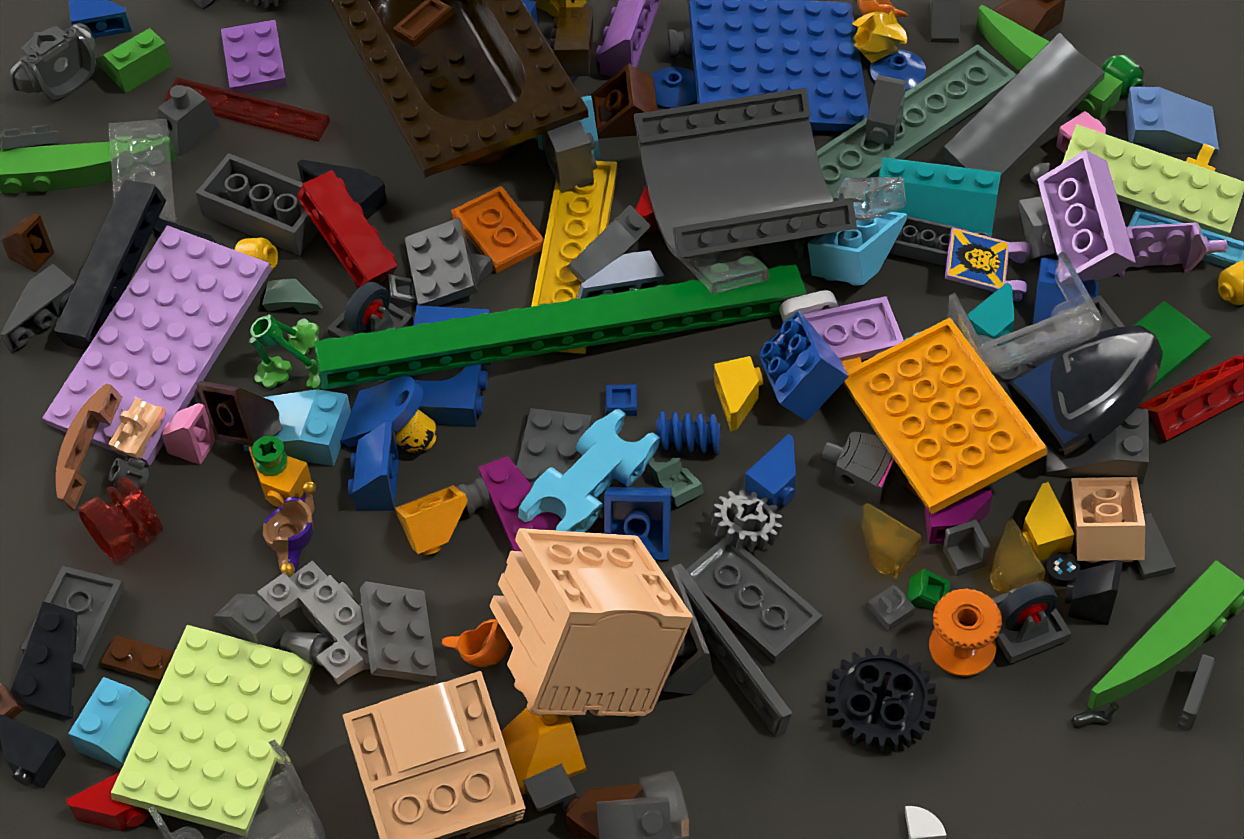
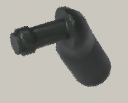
(1094, 717)

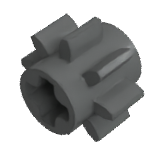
(130, 468)

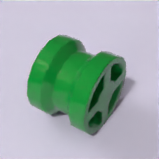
(272, 463)

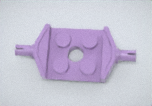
(1176, 245)

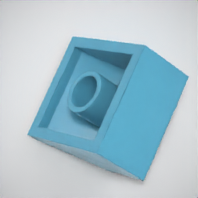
(109, 723)

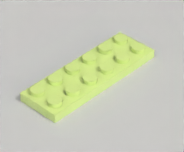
(1163, 182)

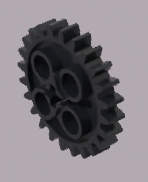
(850, 691)

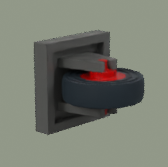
(369, 312)
(1030, 621)

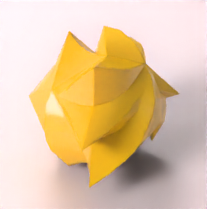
(878, 35)

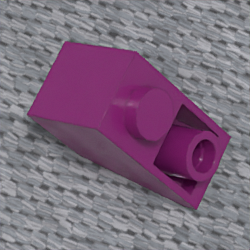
(965, 510)

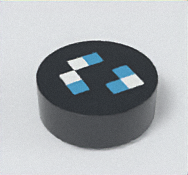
(1062, 569)

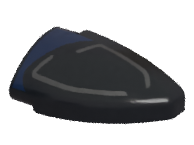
(1088, 386)

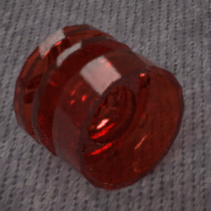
(115, 523)

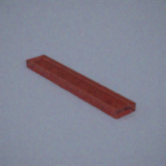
(260, 111)

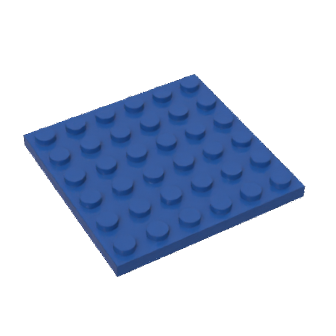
(778, 47)

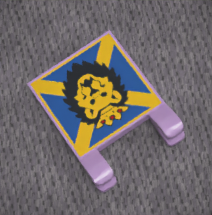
(984, 261)

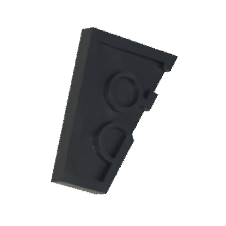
(47, 663)

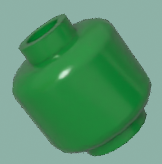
(1126, 70)

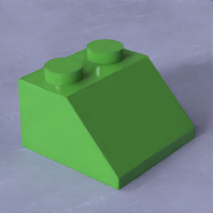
(135, 60)

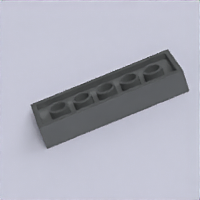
(1025, 110)

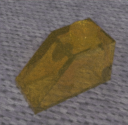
(888, 542)
(1014, 561)

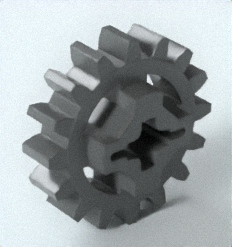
(746, 520)

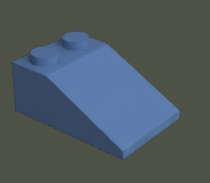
(1169, 121)

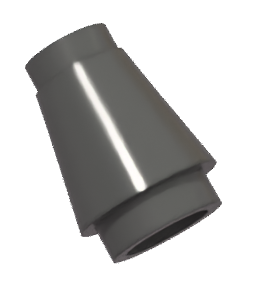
(305, 645)

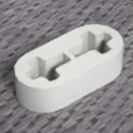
(807, 304)

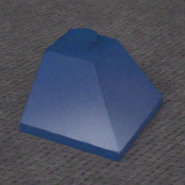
(1048, 292)

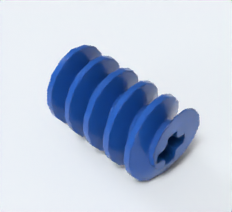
(688, 432)

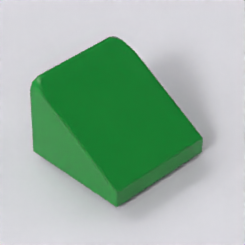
(926, 589)

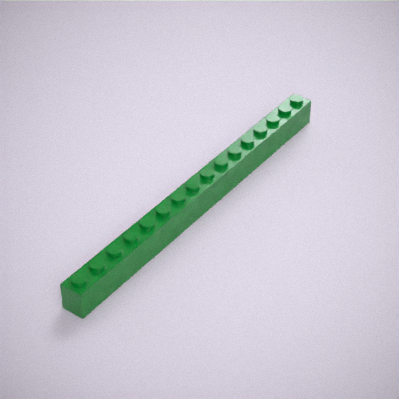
(547, 328)

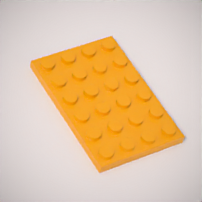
(942, 415)

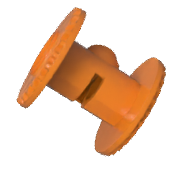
(965, 632)

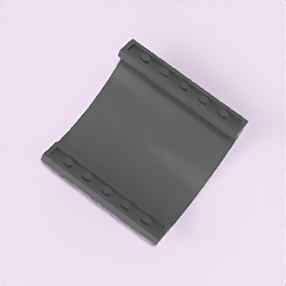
(737, 174)

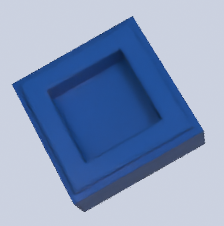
(623, 398)

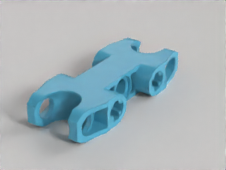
(603, 460)

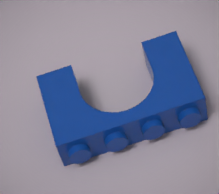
(458, 398)

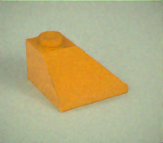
(432, 519)
(540, 744)

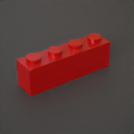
(346, 229)

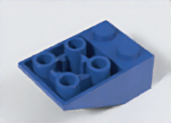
(801, 367)

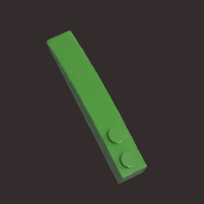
(1021, 46)
(56, 167)
(1175, 635)

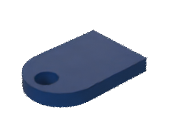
(387, 402)

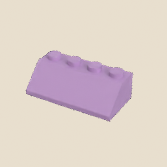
(1086, 217)

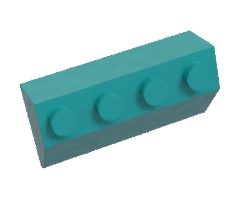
(947, 193)

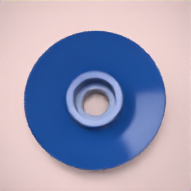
(900, 66)
(674, 87)

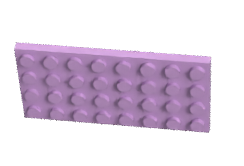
(163, 332)

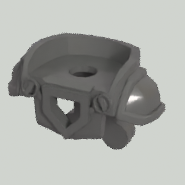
(57, 65)

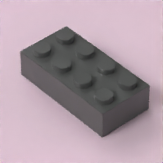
(923, 241)

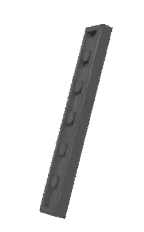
(736, 659)

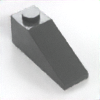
(609, 244)

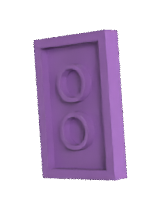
(253, 57)

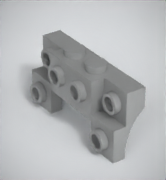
(330, 611)

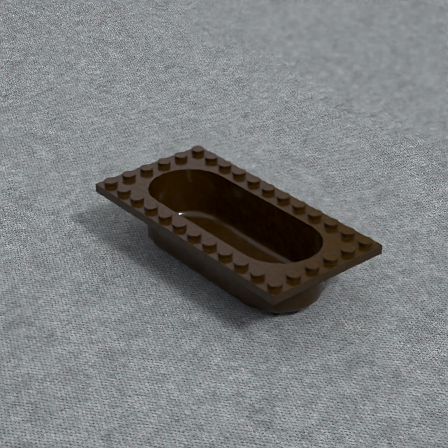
(469, 86)

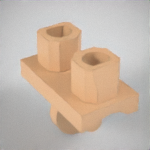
(136, 428)

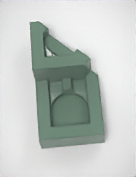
(287, 294)
(681, 481)

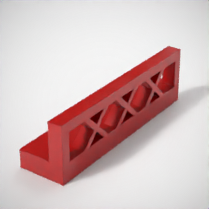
(1197, 398)

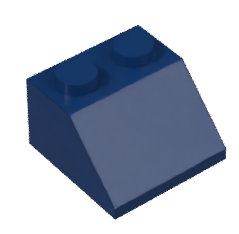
(375, 470)
(640, 513)

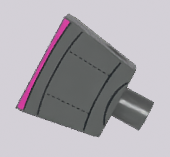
(862, 465)

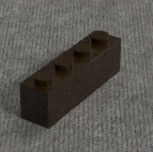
(573, 39)

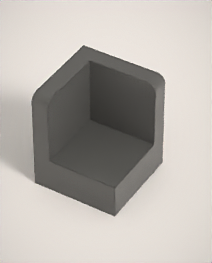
(966, 547)
(550, 788)

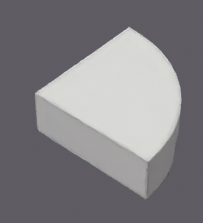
(923, 824)

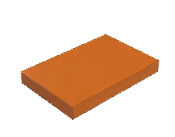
(499, 229)

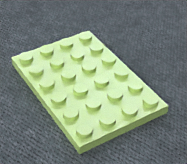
(210, 728)

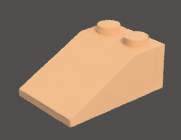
(1098, 517)

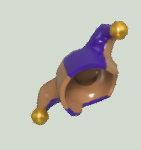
(291, 528)

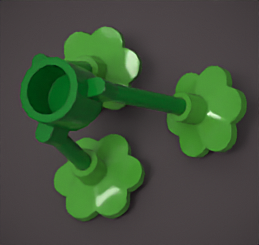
(268, 333)

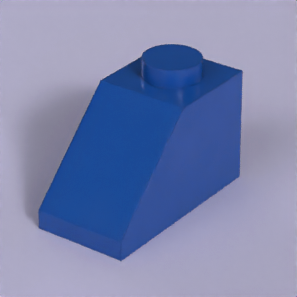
(100, 17)
(774, 474)

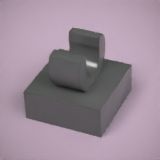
(891, 607)

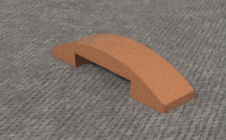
(98, 408)

